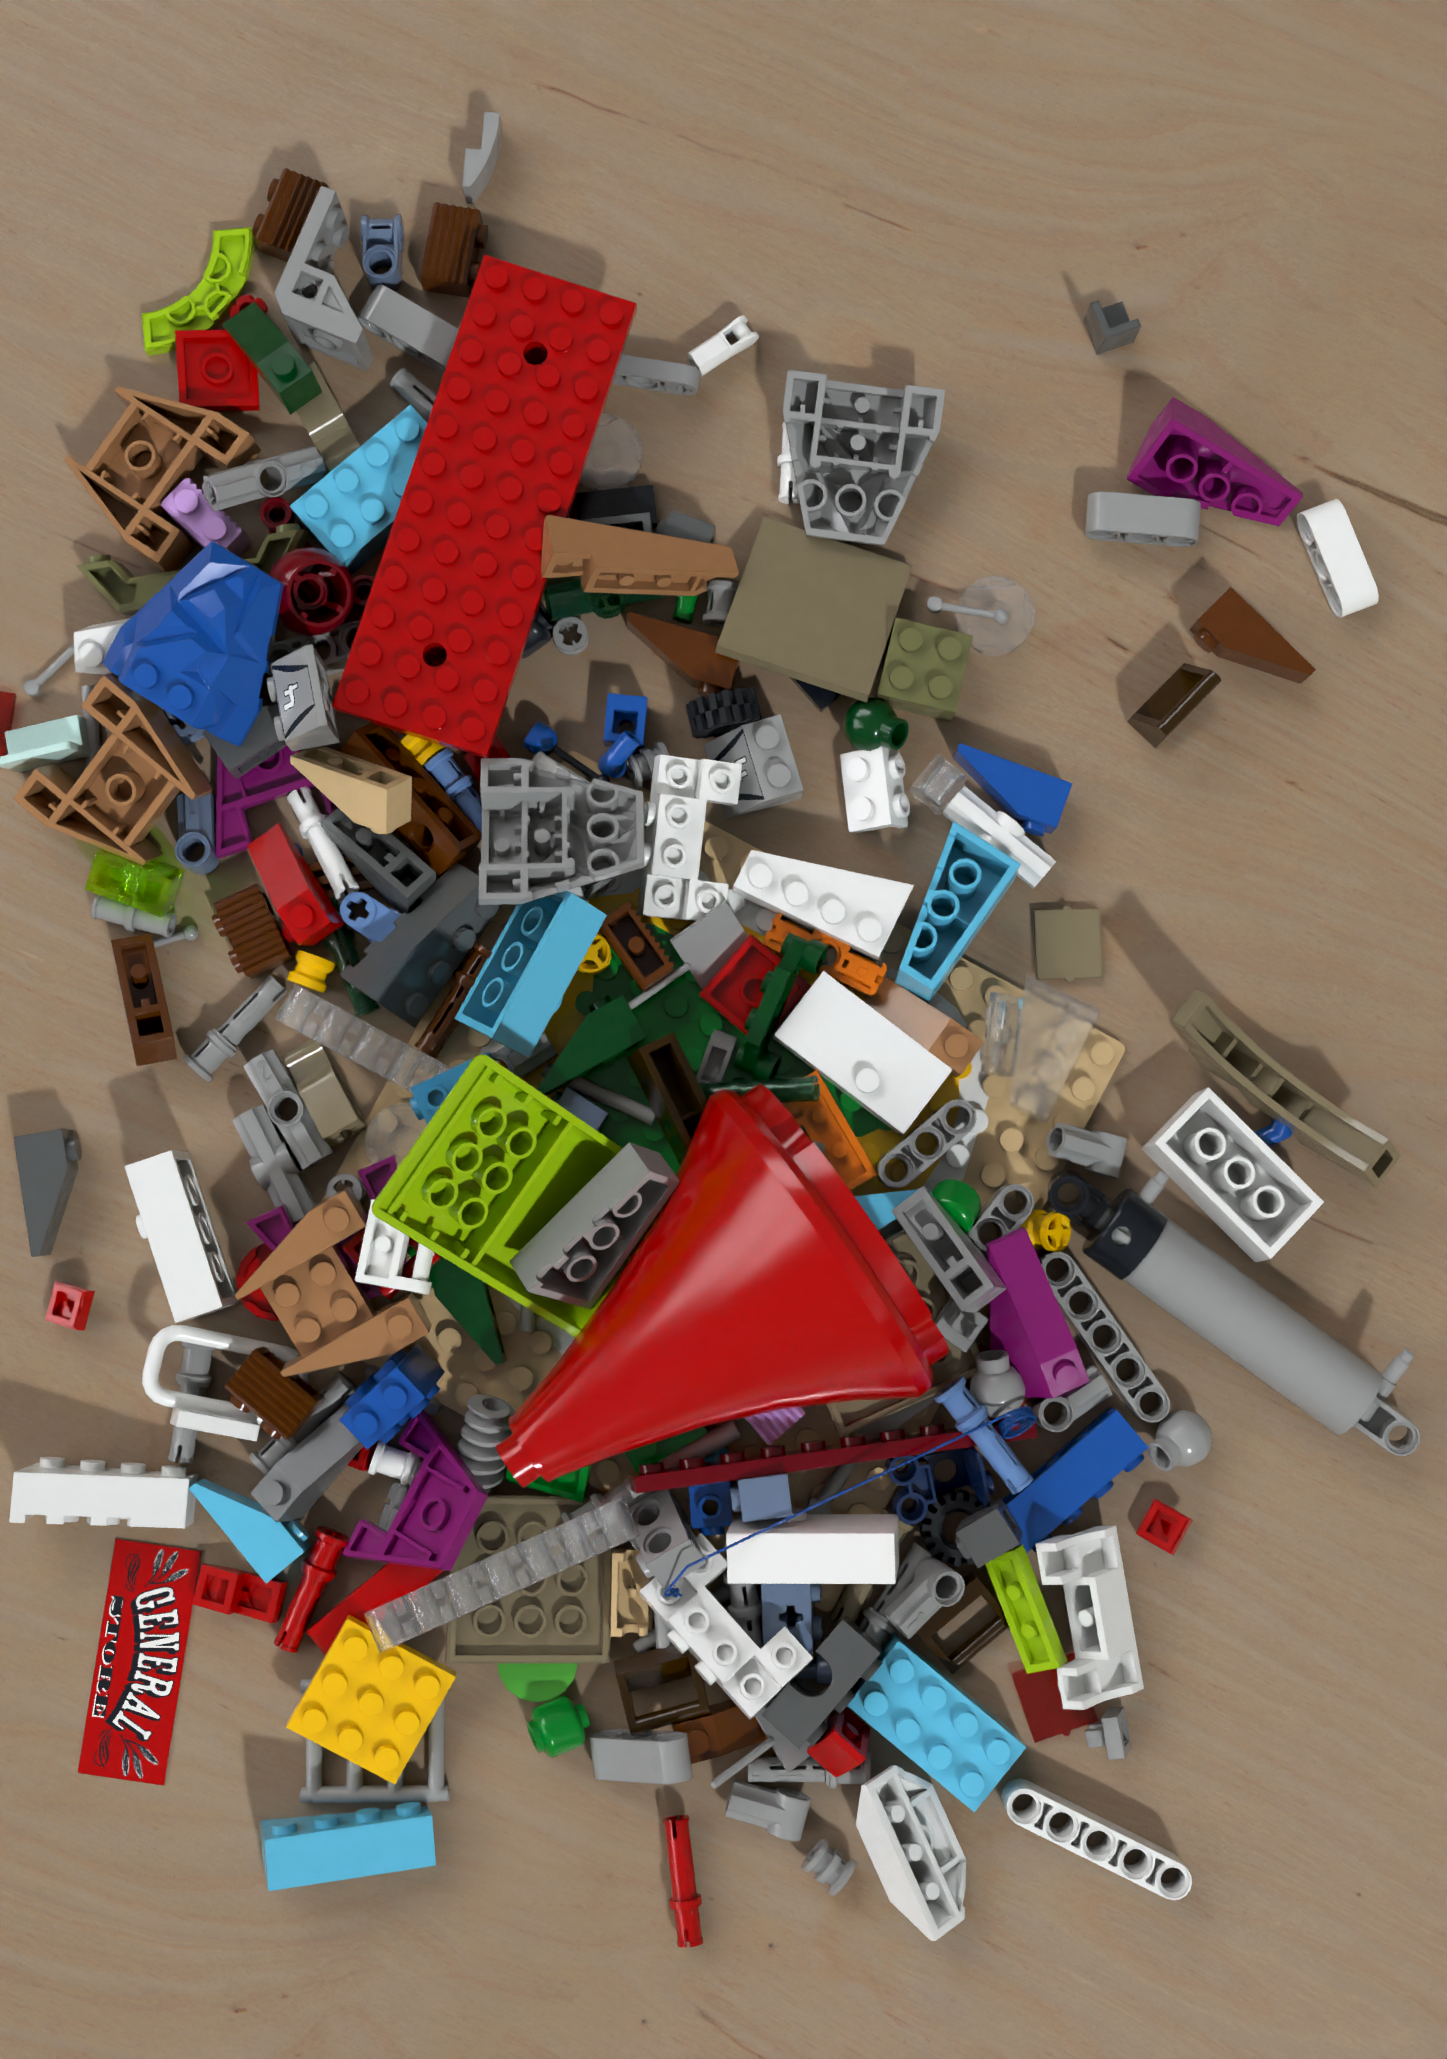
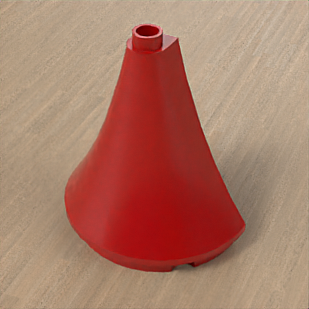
(737, 1304)

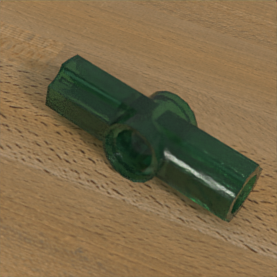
(569, 600)

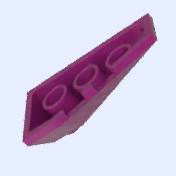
(1200, 461)
(1030, 1322)

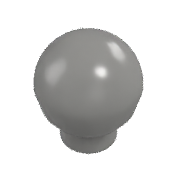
(997, 1383)
(1180, 1440)

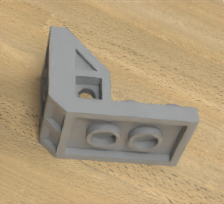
(310, 293)

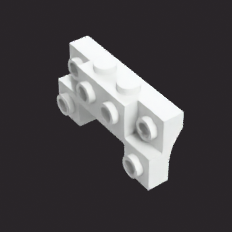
(676, 834)
(1098, 1616)
(719, 1644)

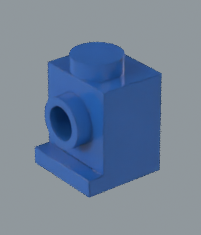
(622, 710)
(710, 1523)

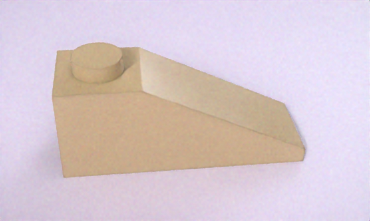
(359, 788)

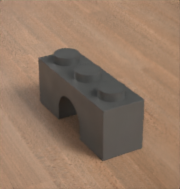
(801, 1712)

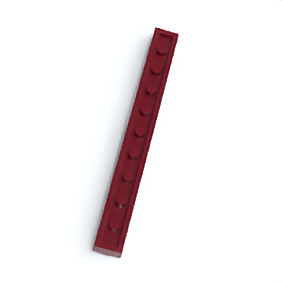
(811, 1456)

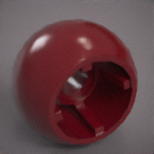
(340, 596)

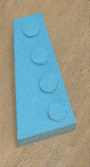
(959, 901)
(346, 1845)

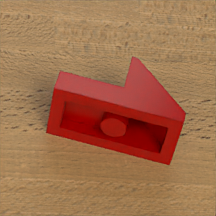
(842, 1744)

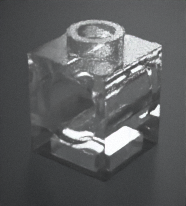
(938, 784)

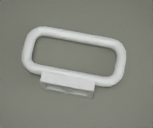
(198, 1411)

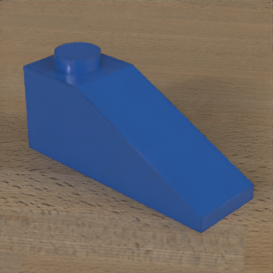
(1021, 792)

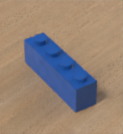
(1075, 1475)

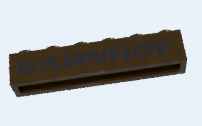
(670, 1090)

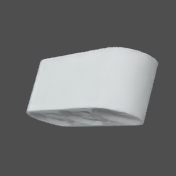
(1337, 558)

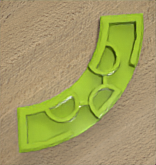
(213, 297)

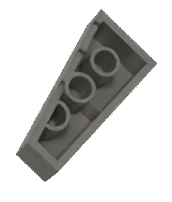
(425, 947)

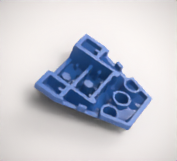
(203, 643)

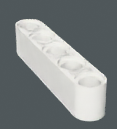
(1110, 1852)

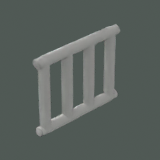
(358, 1793)

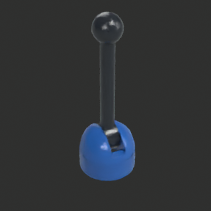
(544, 739)

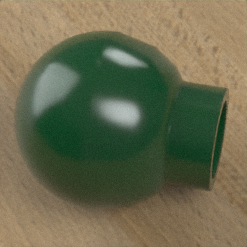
(874, 725)

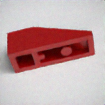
(293, 887)

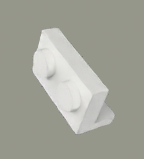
(874, 789)

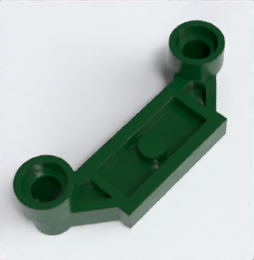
(776, 987)

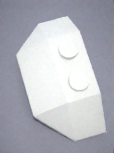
(913, 1850)

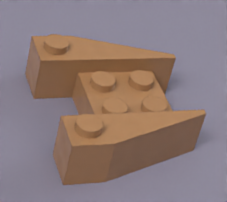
(147, 458)
(124, 783)
(322, 1302)

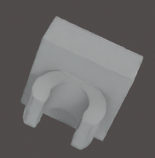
(958, 1326)
(1111, 1732)

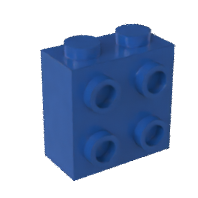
(392, 1396)

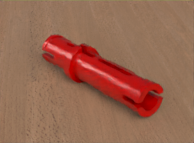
(684, 1892)

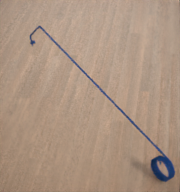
(1025, 1414)

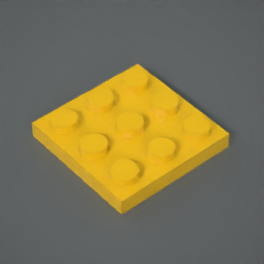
(371, 1702)

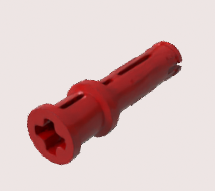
(317, 1571)

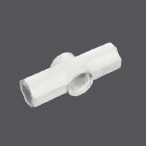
(1001, 833)

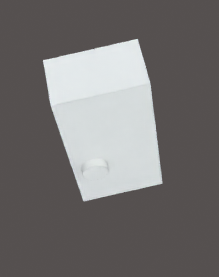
(862, 1053)
(1232, 1175)
(180, 1235)
(815, 1550)

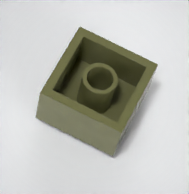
(924, 669)

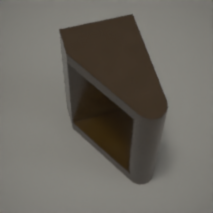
(1173, 702)
(973, 1589)
(654, 1669)

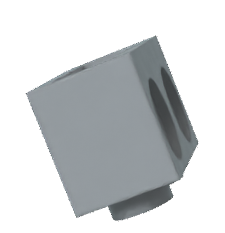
(664, 1538)

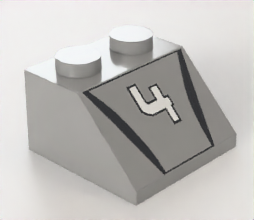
(303, 700)
(767, 763)

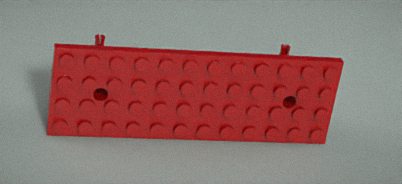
(469, 529)

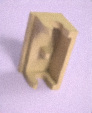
(628, 1608)

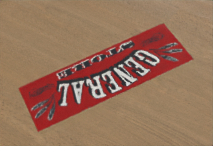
(139, 1662)

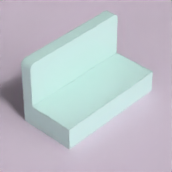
(46, 744)

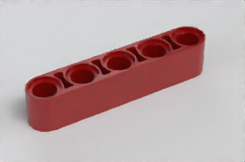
(382, 1587)

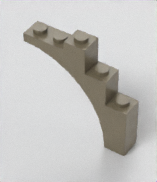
(1278, 1093)

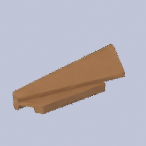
(631, 560)

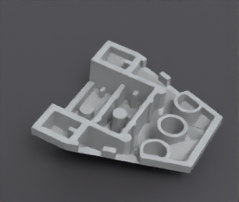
(856, 452)
(552, 831)

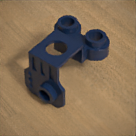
(922, 1484)

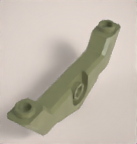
(131, 593)

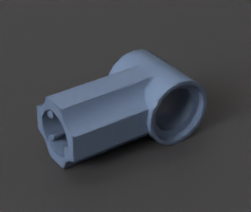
(196, 828)

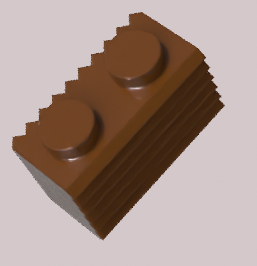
(286, 213)
(453, 249)
(252, 931)
(636, 946)
(277, 1400)

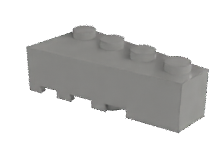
(596, 1229)

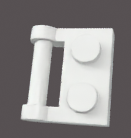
(384, 1257)

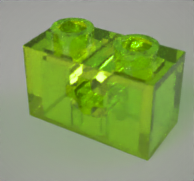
(144, 887)

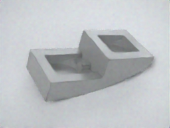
(481, 162)

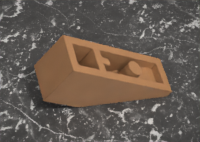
(926, 1025)

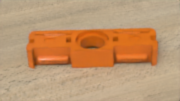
(848, 969)

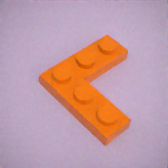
(827, 1125)

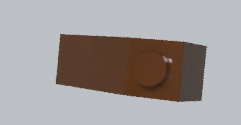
(1242, 636)
(687, 653)
(144, 999)
(720, 1732)

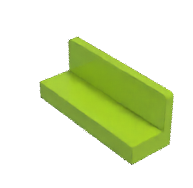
(1026, 1611)

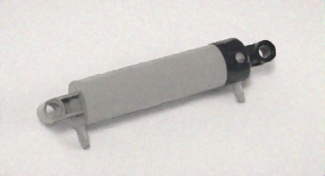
(1235, 1312)

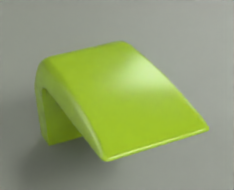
(492, 1177)

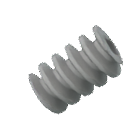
(485, 1428)

